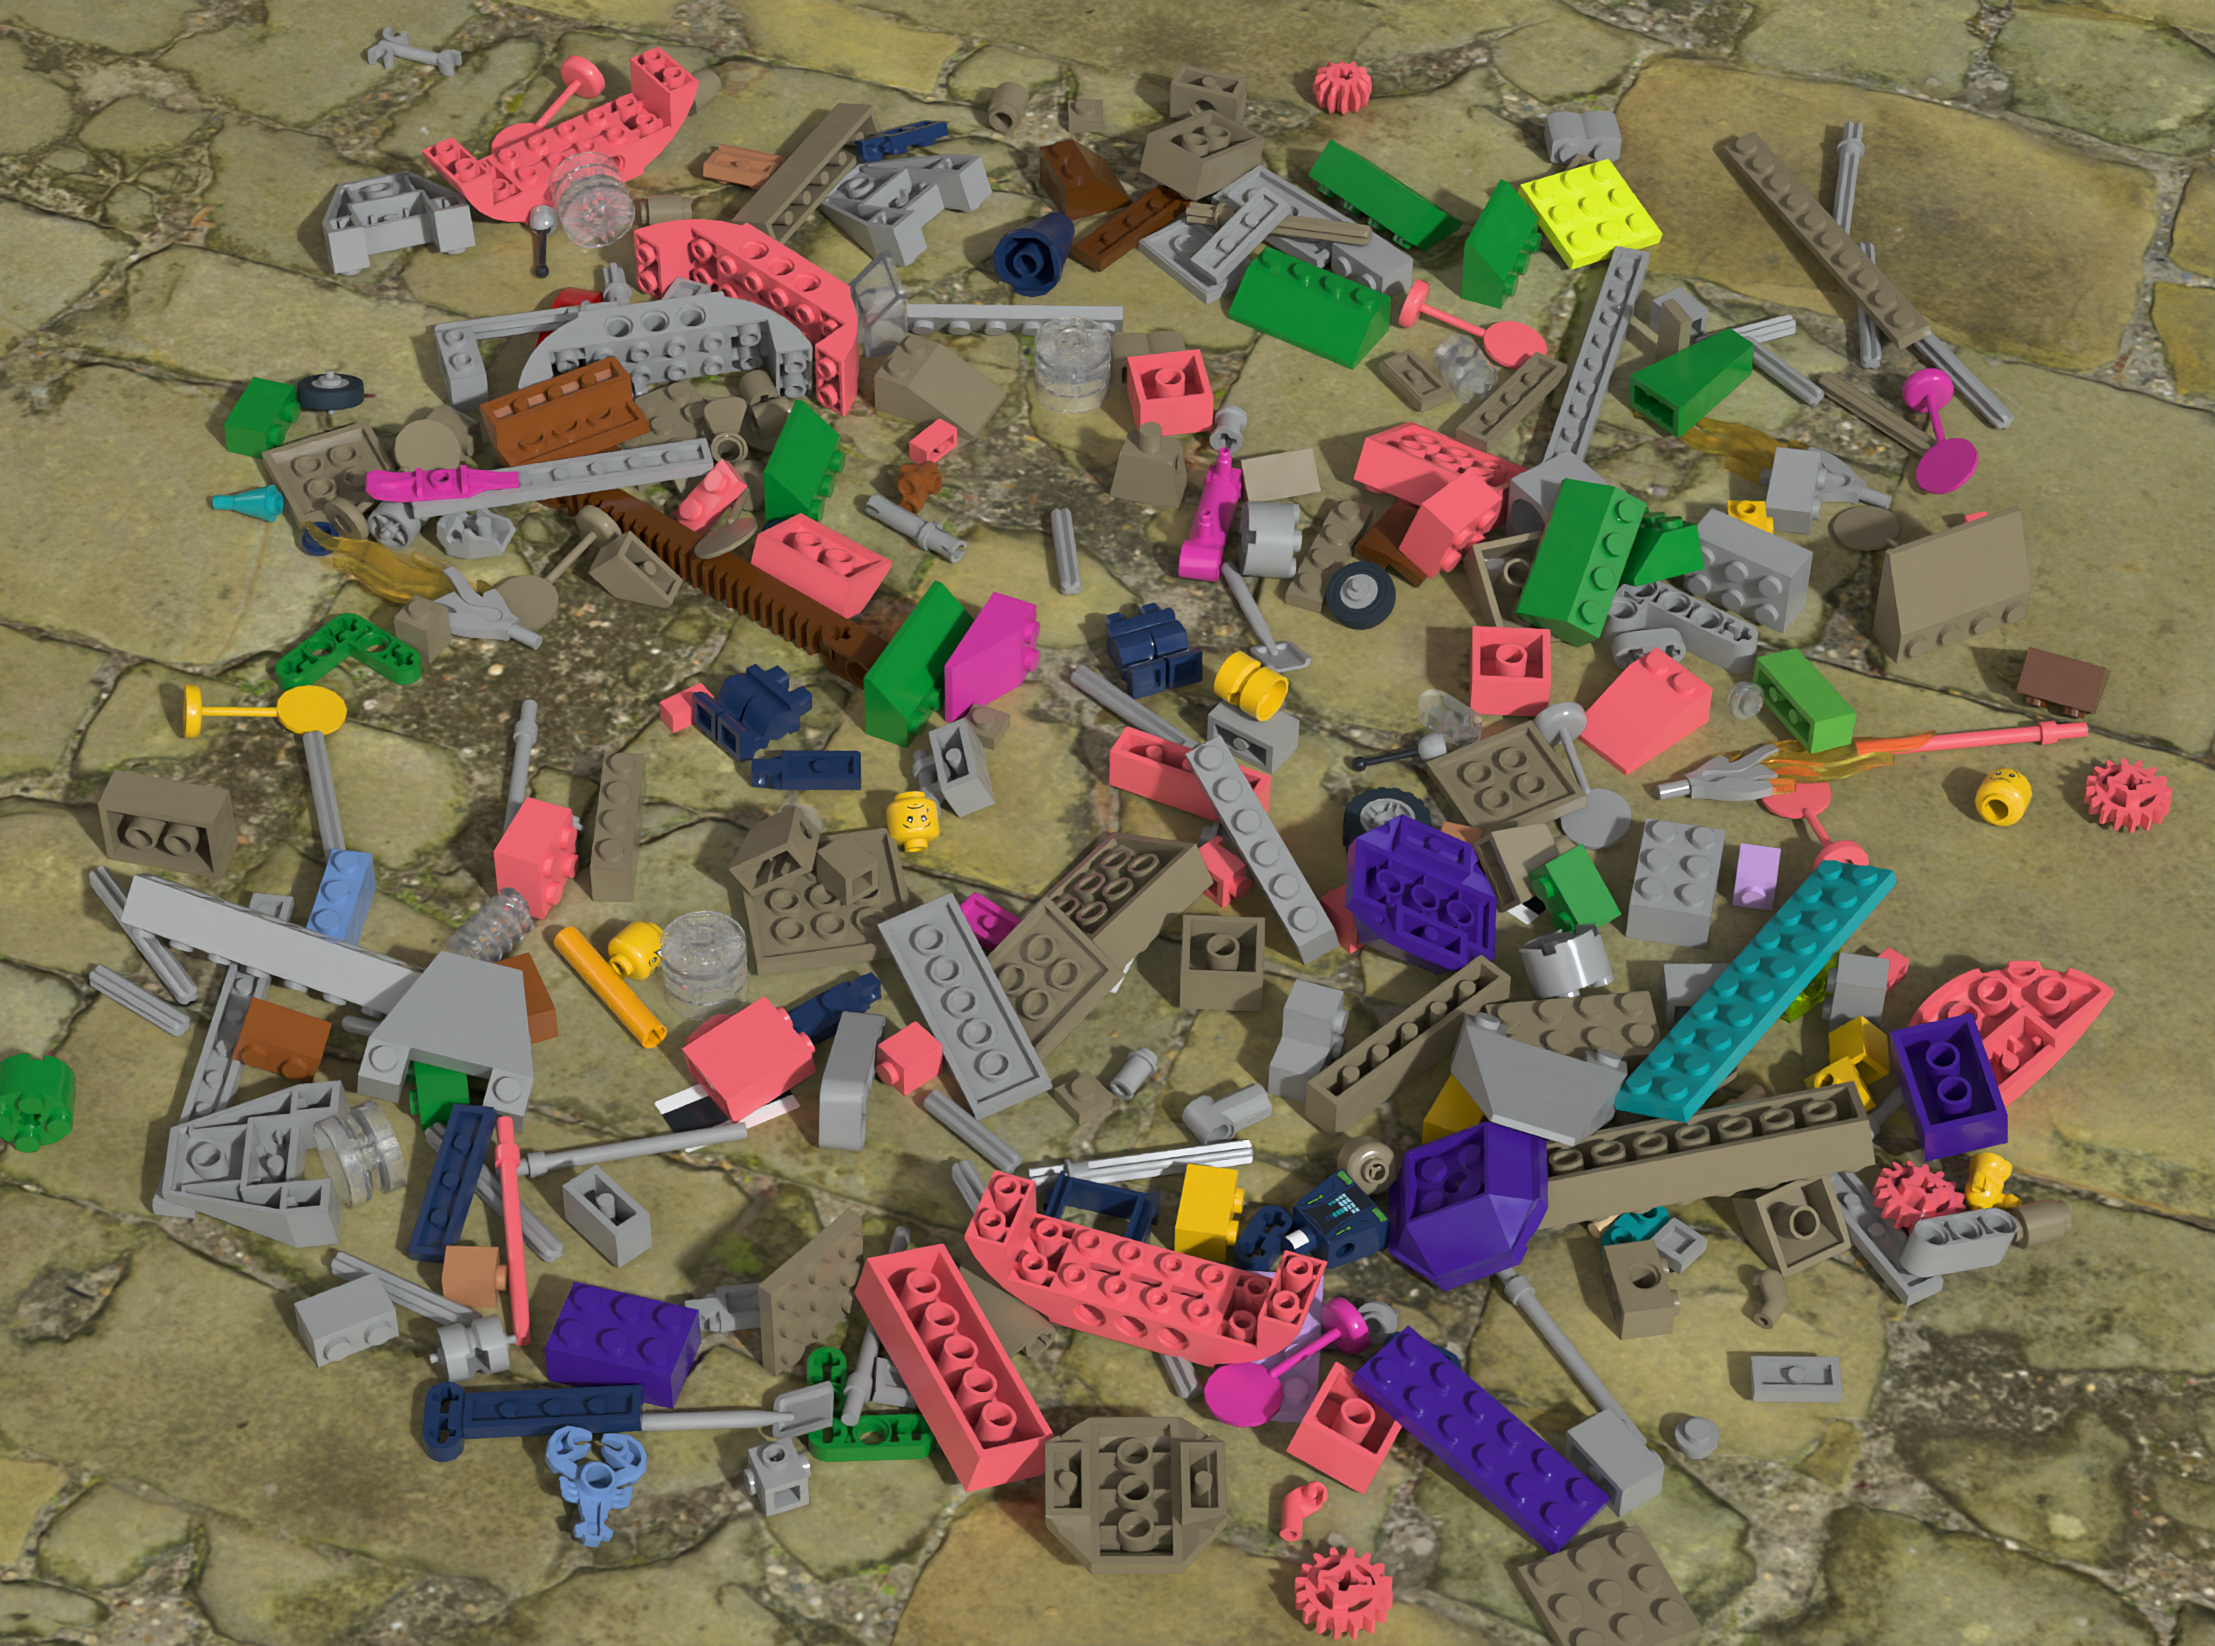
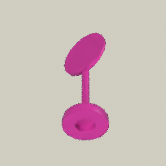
(1950, 460)
(1253, 1395)

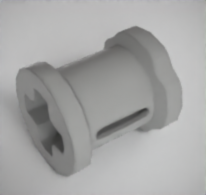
(1229, 424)

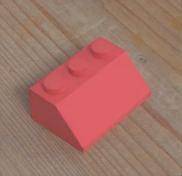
(821, 563)

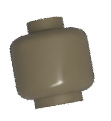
(1368, 1164)

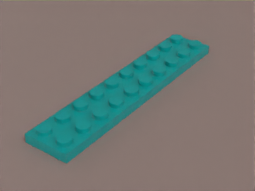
(1754, 991)

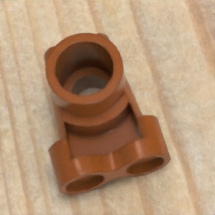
(917, 484)

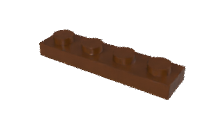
(1129, 226)

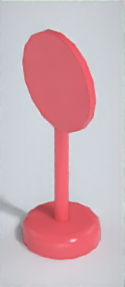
(580, 78)
(1504, 342)
(1807, 803)

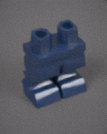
(1152, 651)
(751, 711)

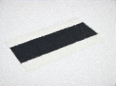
(696, 1110)

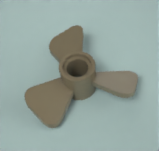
(724, 422)

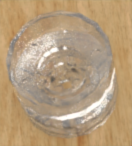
(591, 199)
(1072, 364)
(704, 965)

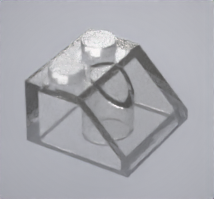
(880, 306)

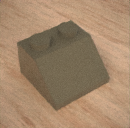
(1793, 1223)

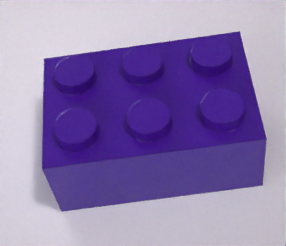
(1949, 1087)
(623, 1341)

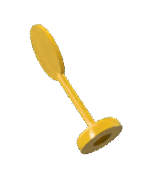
(298, 709)

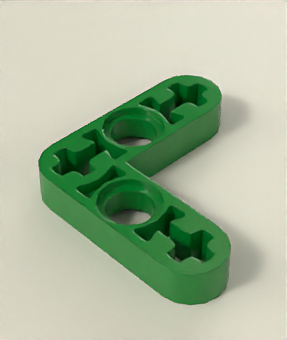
(355, 637)
(846, 1439)

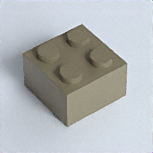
(1222, 963)

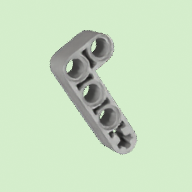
(1704, 628)
(849, 1081)

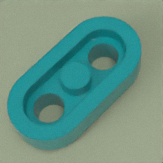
(1635, 1227)

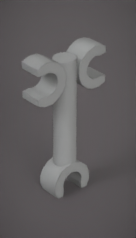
(399, 47)

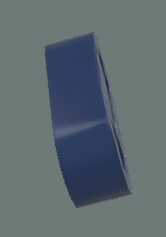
(1255, 1237)
(436, 1421)

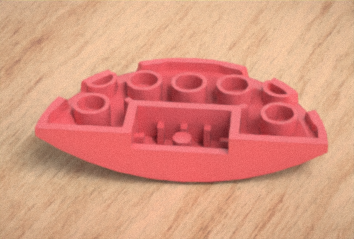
(2023, 1016)

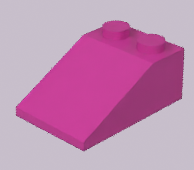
(992, 655)

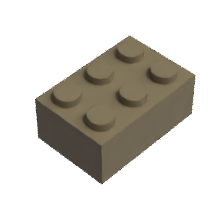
(1201, 154)
(168, 824)

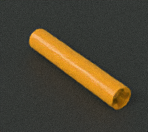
(610, 987)

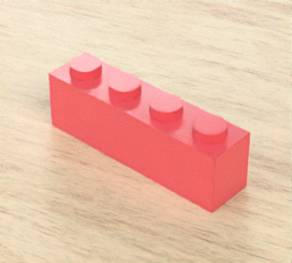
(1162, 773)

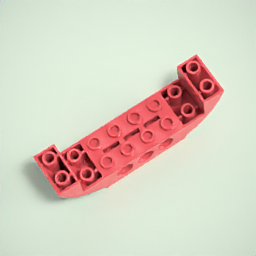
(626, 130)
(765, 272)
(1136, 1288)

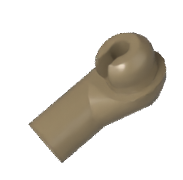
(1775, 1295)

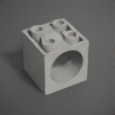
(1535, 491)

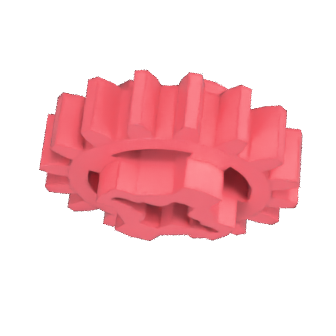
(2127, 795)
(1915, 1195)
(1343, 1593)

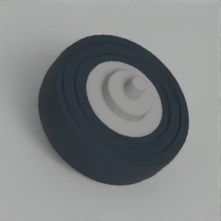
(330, 391)
(1361, 595)

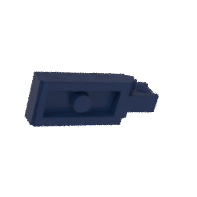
(897, 139)
(808, 771)
(822, 1014)

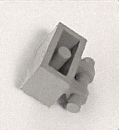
(960, 767)

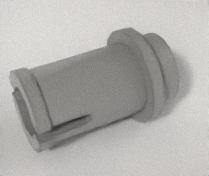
(1139, 1066)

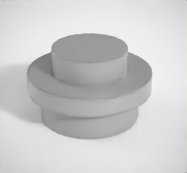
(1696, 1437)

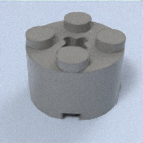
(1269, 539)
(1566, 962)

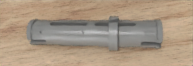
(927, 534)

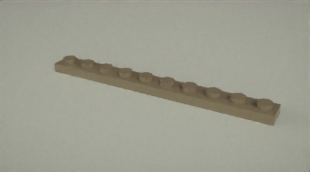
(1827, 241)

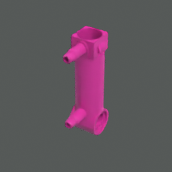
(1203, 551)

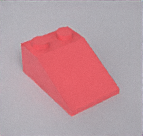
(1646, 711)

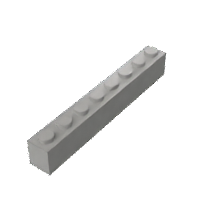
(267, 945)

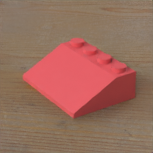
(1420, 462)

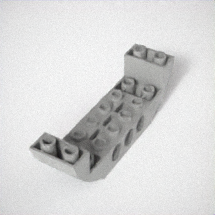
(679, 342)

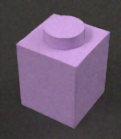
(1756, 877)

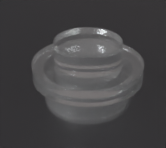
(1745, 700)

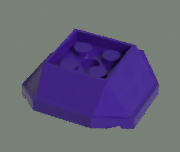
(1420, 896)
(1468, 1203)

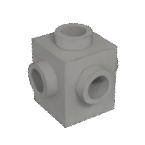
(778, 1476)

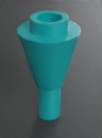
(260, 503)

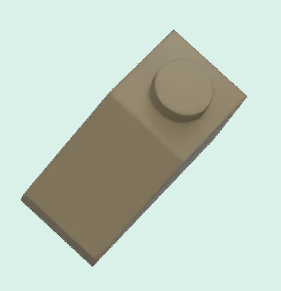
(635, 572)

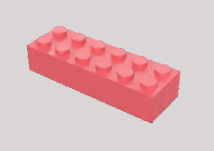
(954, 1366)

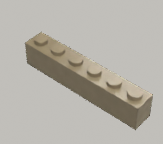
(809, 172)
(1402, 1048)

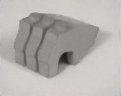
(474, 535)

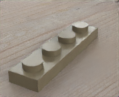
(1511, 402)
(1328, 554)

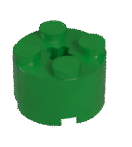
(36, 1101)

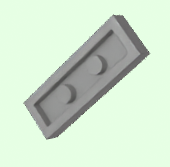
(1241, 235)

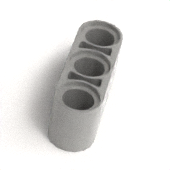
(1958, 1242)

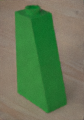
(1692, 381)

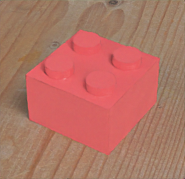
(1171, 391)
(1450, 524)
(1510, 670)
(538, 854)
(1344, 1432)

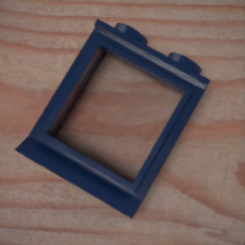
(1138, 1207)

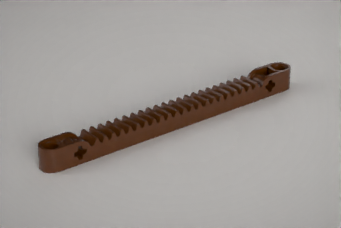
(845, 646)

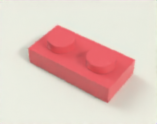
(710, 498)

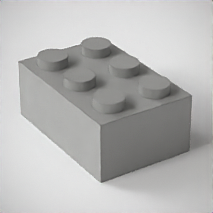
(1750, 571)
(1675, 883)

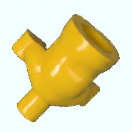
(1987, 1181)

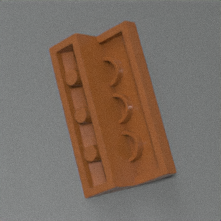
(565, 416)

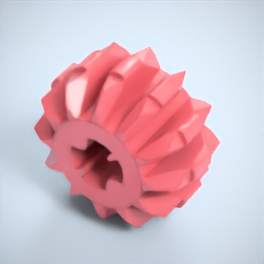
(1342, 87)

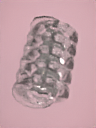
(493, 928)

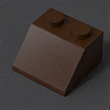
(1080, 180)
(2063, 682)

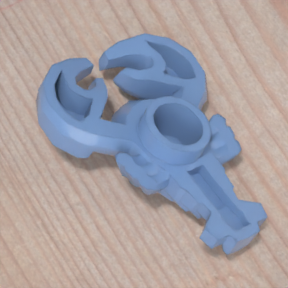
(593, 1482)

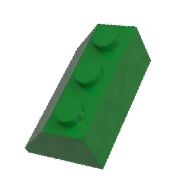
(1499, 248)
(802, 466)
(1662, 550)

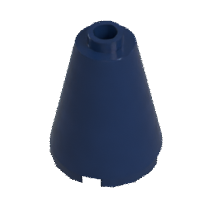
(1035, 254)

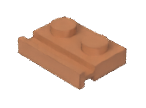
(741, 166)

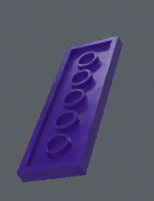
(1481, 1440)

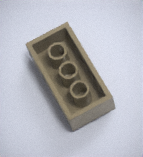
(1577, 1024)

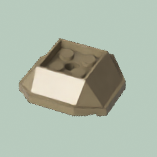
(1135, 1493)

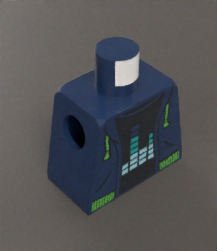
(1337, 1223)

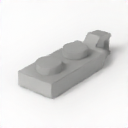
(729, 1308)

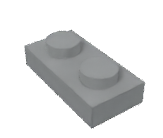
(1795, 1379)

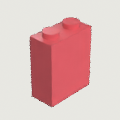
(750, 1059)

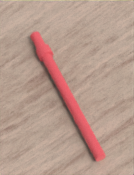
(2045, 732)
(507, 1161)

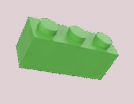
(1804, 701)

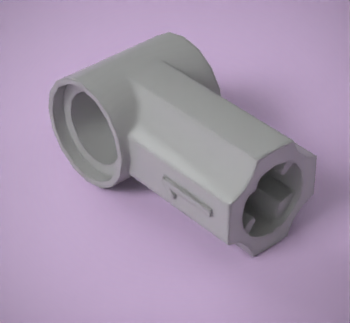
(1219, 1119)

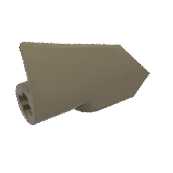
(764, 413)
(1012, 1320)

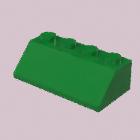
(1382, 198)
(1311, 308)
(1580, 560)
(910, 672)

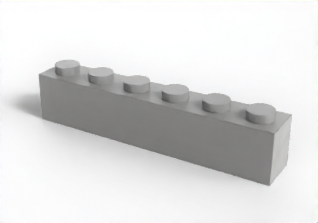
(1262, 850)

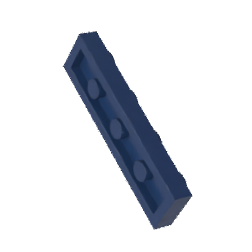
(452, 1182)
(547, 1410)

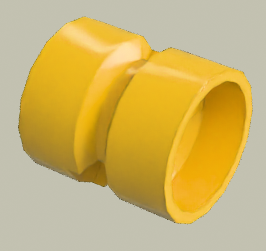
(1253, 688)

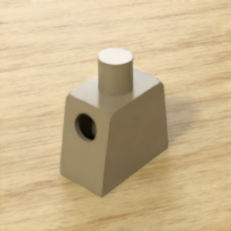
(1151, 468)
(776, 851)
(1512, 854)

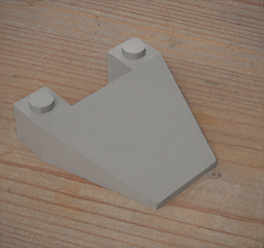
(892, 199)
(392, 215)
(460, 1019)
(1535, 1086)
(251, 1165)

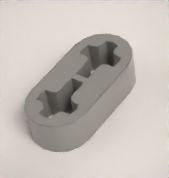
(1643, 642)

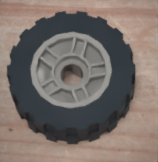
(1377, 808)

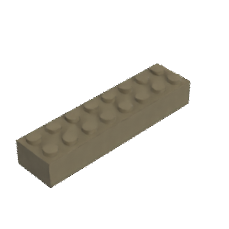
(1709, 1155)

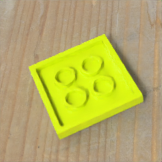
(1589, 213)

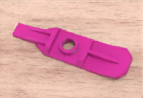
(425, 485)

